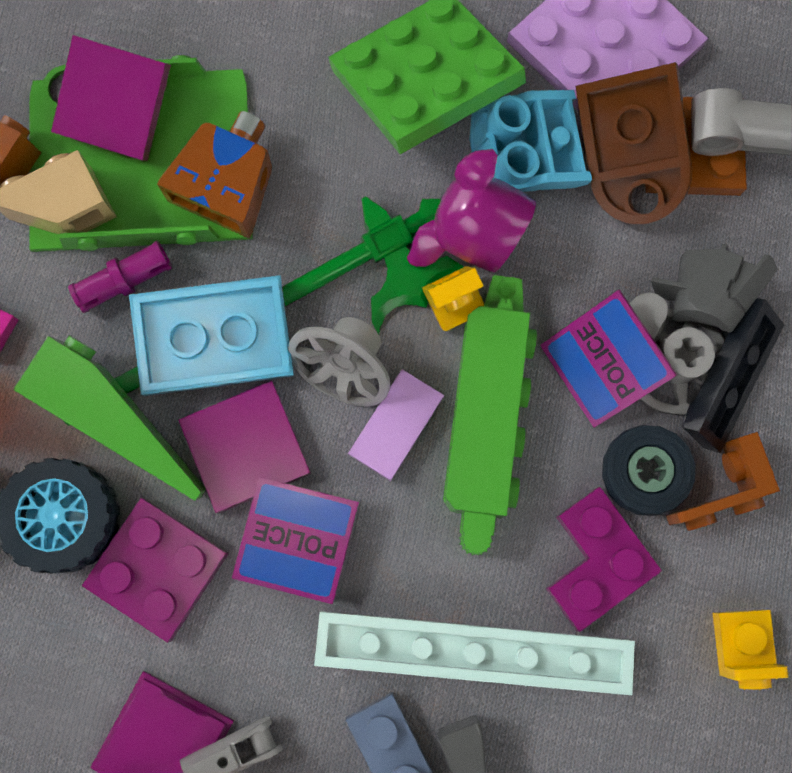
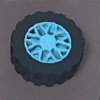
(57, 516)

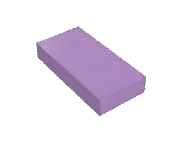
(396, 425)

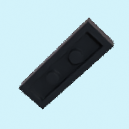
(733, 376)

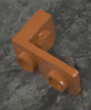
(750, 469)

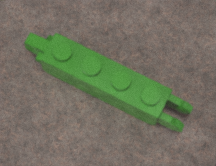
(487, 413)

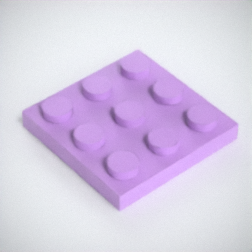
(603, 39)

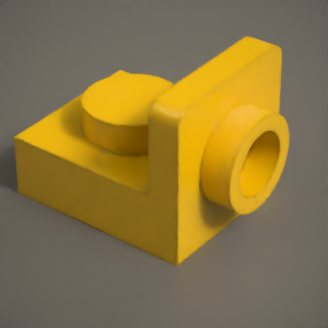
(454, 297)
(747, 648)

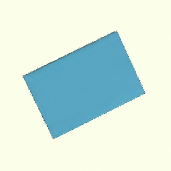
(211, 335)

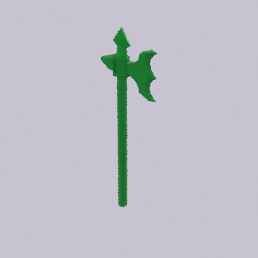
(384, 240)

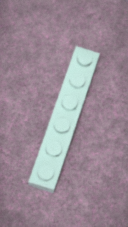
(475, 653)

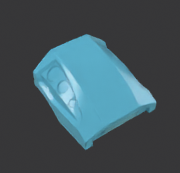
(533, 140)

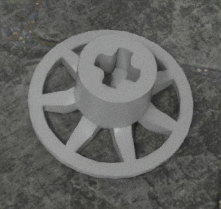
(348, 355)
(690, 356)

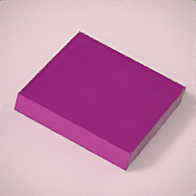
(110, 98)
(242, 442)

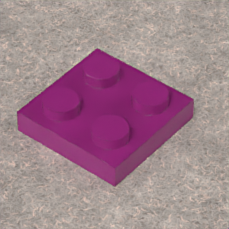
(155, 570)

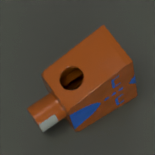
(221, 174)

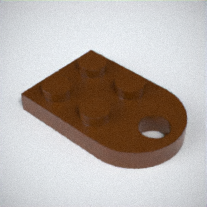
(634, 138)

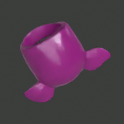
(476, 218)

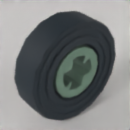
(653, 495)

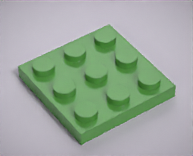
(426, 71)

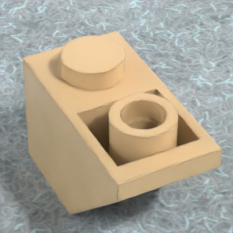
(57, 197)

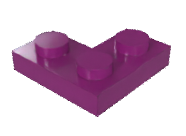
(613, 563)

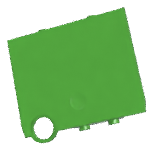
(130, 183)

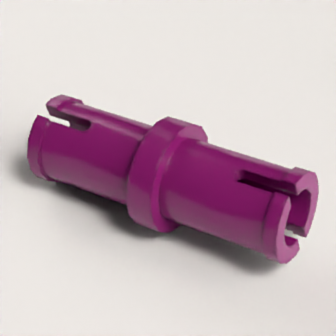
(120, 277)

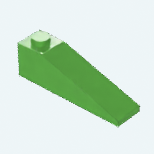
(88, 398)

